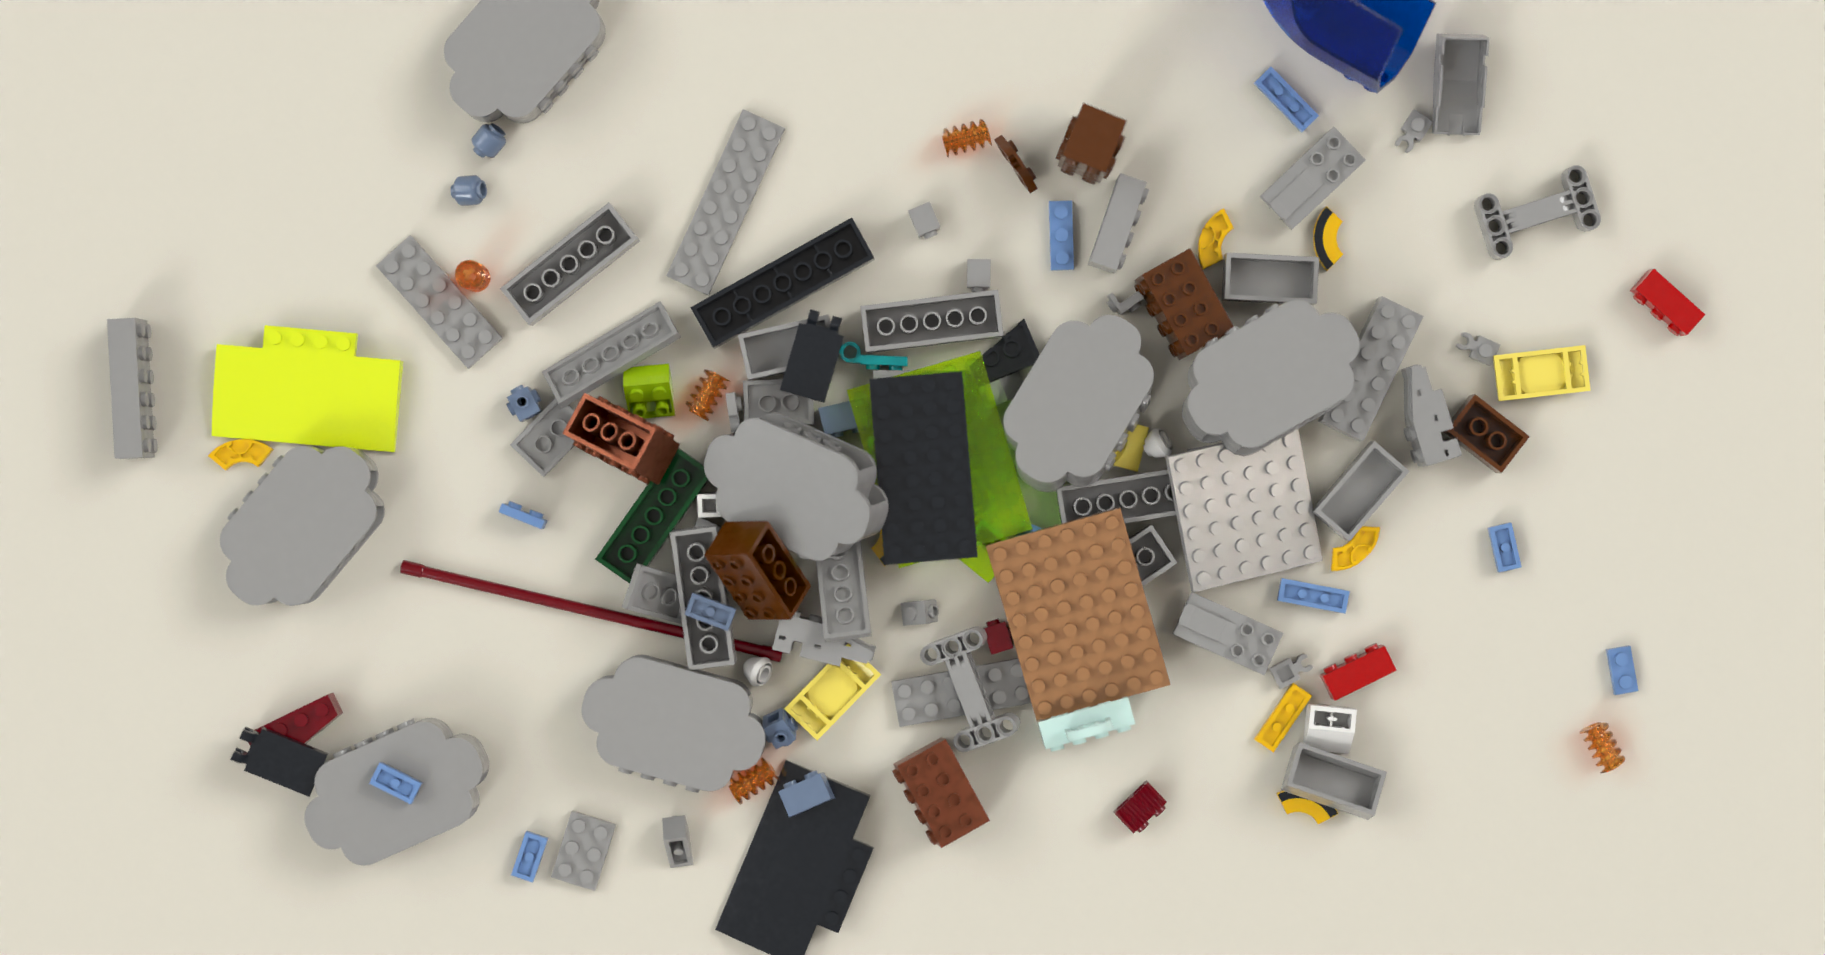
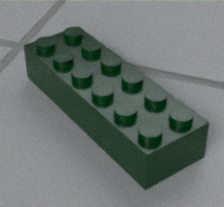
(653, 517)

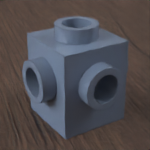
(531, 407)
(779, 728)

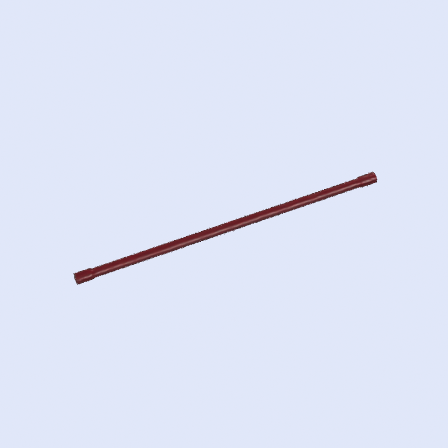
(420, 570)

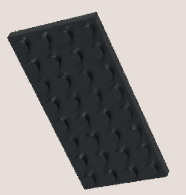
(923, 467)

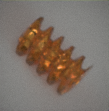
(966, 137)
(463, 278)
(706, 394)
(1604, 746)
(752, 781)

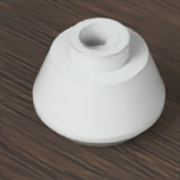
(1158, 444)
(758, 670)

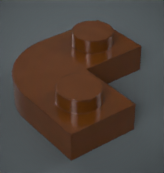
(1024, 174)

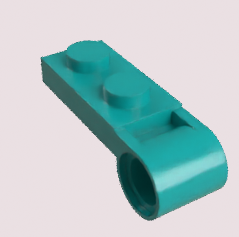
(874, 362)

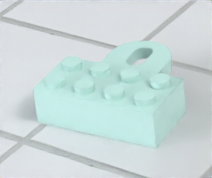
(1085, 723)

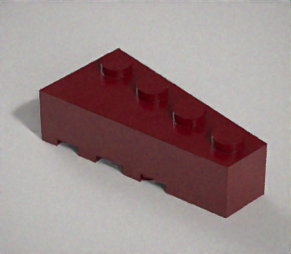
(308, 720)

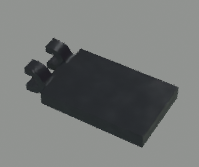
(813, 358)
(280, 759)

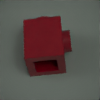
(998, 636)

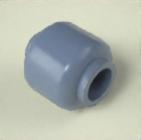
(488, 140)
(468, 190)

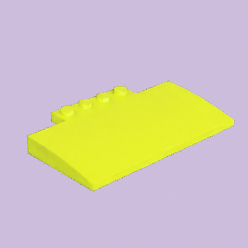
(306, 391)

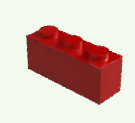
(1667, 303)
(1357, 671)

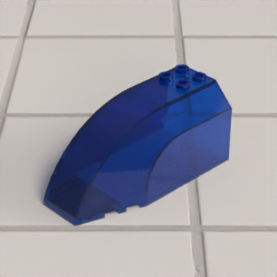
(1356, 37)

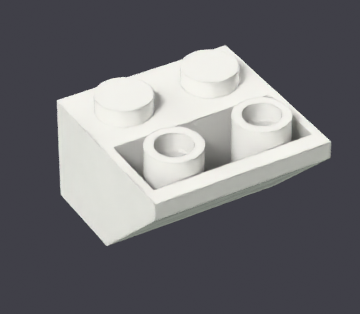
(1330, 727)

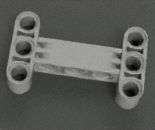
(1537, 212)
(970, 689)

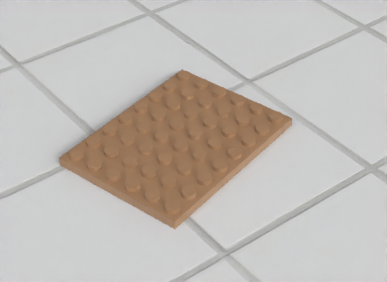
(1078, 614)

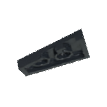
(1011, 353)

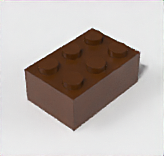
(1486, 433)

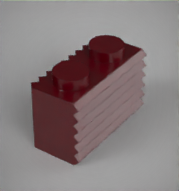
(1140, 807)

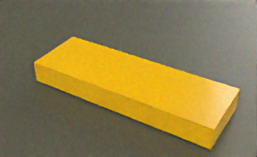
(1283, 717)

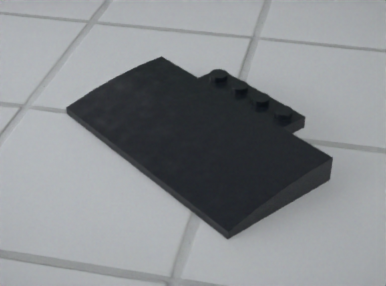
(798, 870)

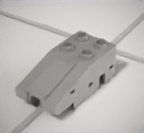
(1459, 83)
(1312, 178)
(1426, 418)
(1227, 633)
(811, 634)

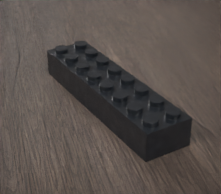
(782, 283)

